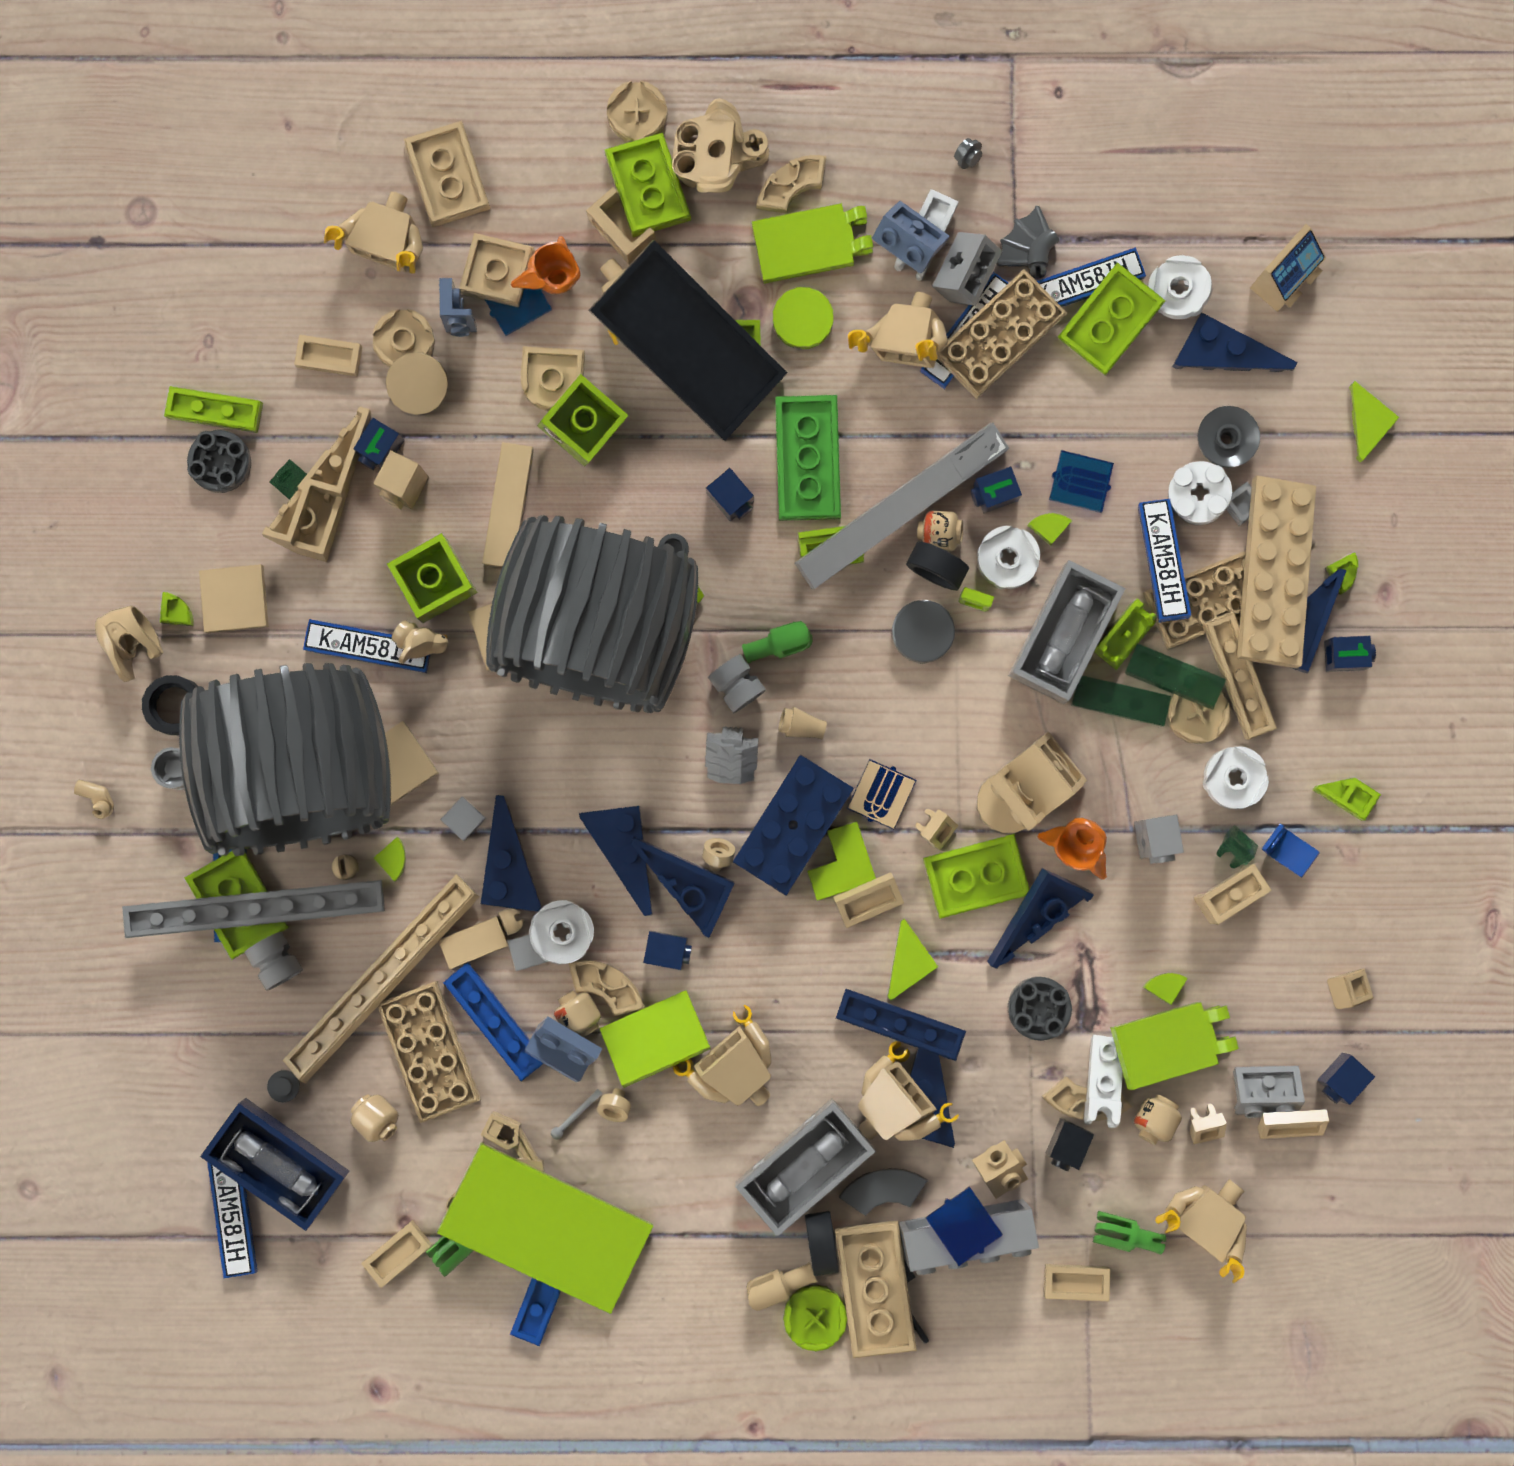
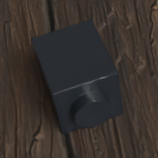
(1069, 1145)

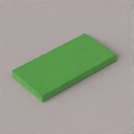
(808, 457)

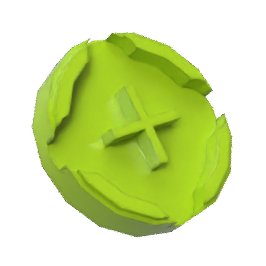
(802, 318)
(815, 1317)

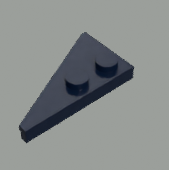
(1220, 346)
(1317, 615)
(613, 833)
(507, 875)
(694, 887)
(1039, 911)
(928, 1076)

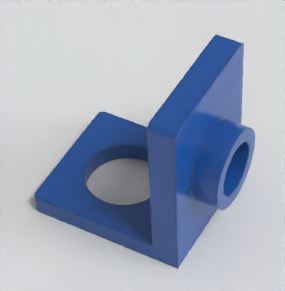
(1290, 851)

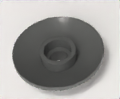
(1241, 429)

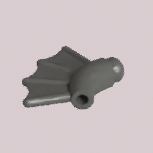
(1029, 244)

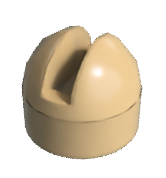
(351, 867)
(508, 921)

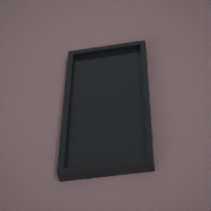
(688, 340)

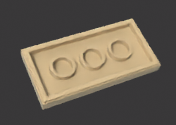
(875, 1289)

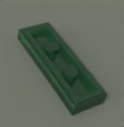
(1175, 676)
(1121, 701)

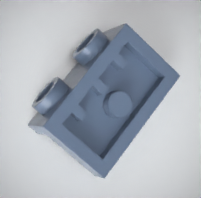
(909, 236)
(452, 312)
(562, 1049)

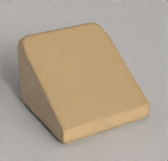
(1350, 989)

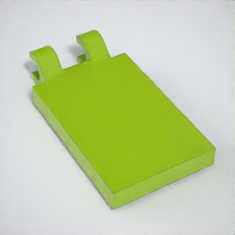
(809, 242)
(1170, 1044)

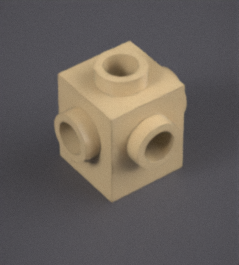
(1001, 1168)

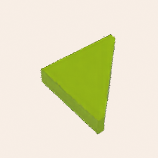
(1370, 420)
(910, 961)

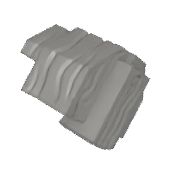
(731, 756)

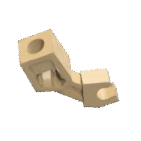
(521, 1144)

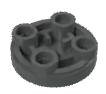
(218, 461)
(923, 631)
(1039, 1008)

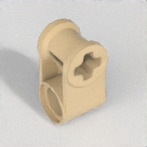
(743, 153)

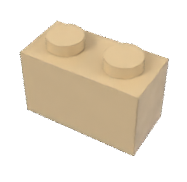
(400, 481)

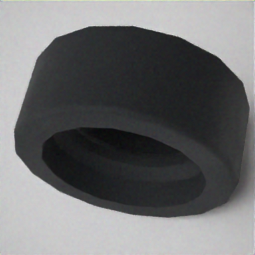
(937, 565)
(150, 698)
(821, 1243)

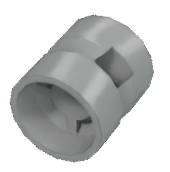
(736, 683)
(167, 768)
(273, 961)

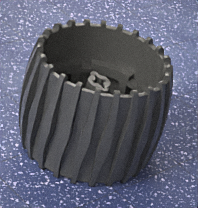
(592, 613)
(284, 759)

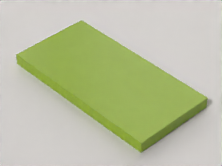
(545, 1228)

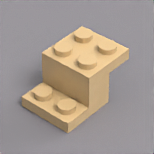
(1037, 781)

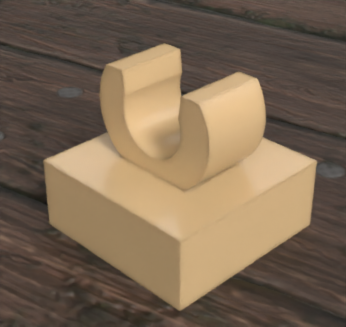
(938, 829)
(1207, 1127)

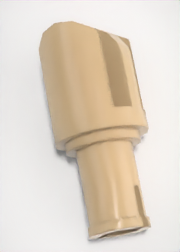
(777, 1286)

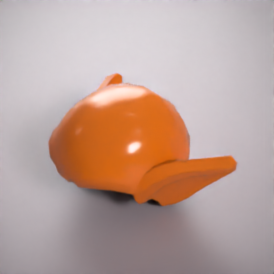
(550, 269)
(1079, 845)

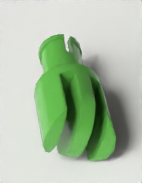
(780, 642)
(1126, 1234)
(447, 1254)

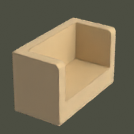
(610, 221)
(1232, 894)

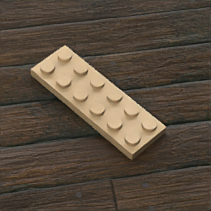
(1276, 572)

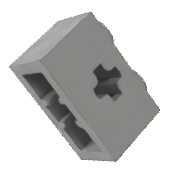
(967, 268)
(1159, 838)

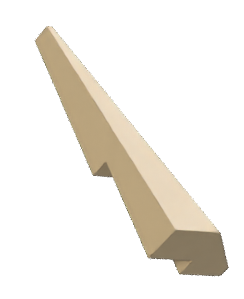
(314, 511)

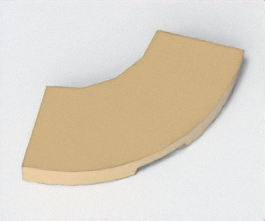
(791, 180)
(607, 983)
(1071, 1100)

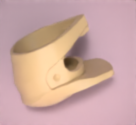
(121, 633)

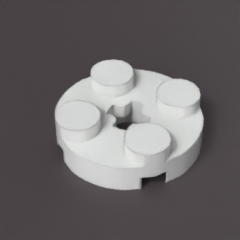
(1194, 276)
(1211, 478)
(1012, 540)
(1253, 773)
(551, 947)

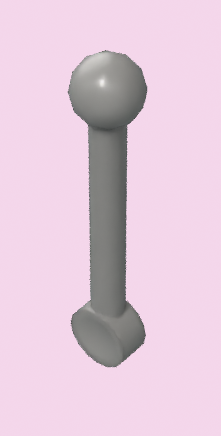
(557, 1132)

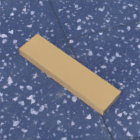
(507, 501)
(1240, 676)

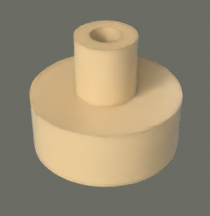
(718, 853)
(614, 1106)

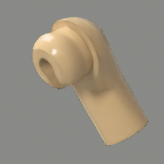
(99, 795)

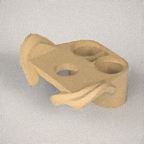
(709, 174)

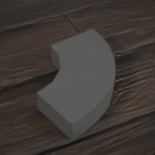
(882, 1187)

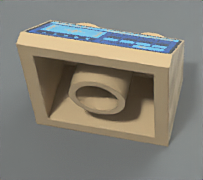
(1290, 269)

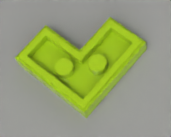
(851, 867)

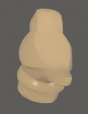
(417, 641)

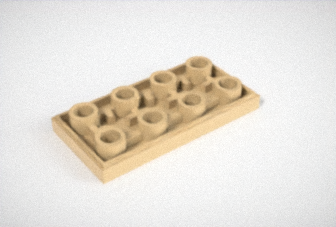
(1000, 333)
(1210, 594)
(428, 1051)

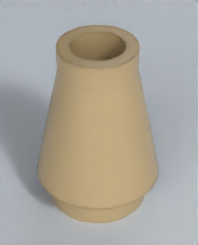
(801, 724)

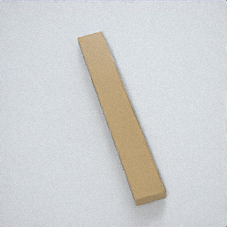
(380, 979)

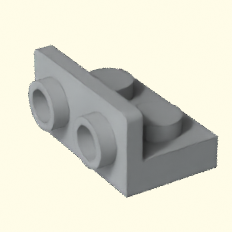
(1267, 1090)

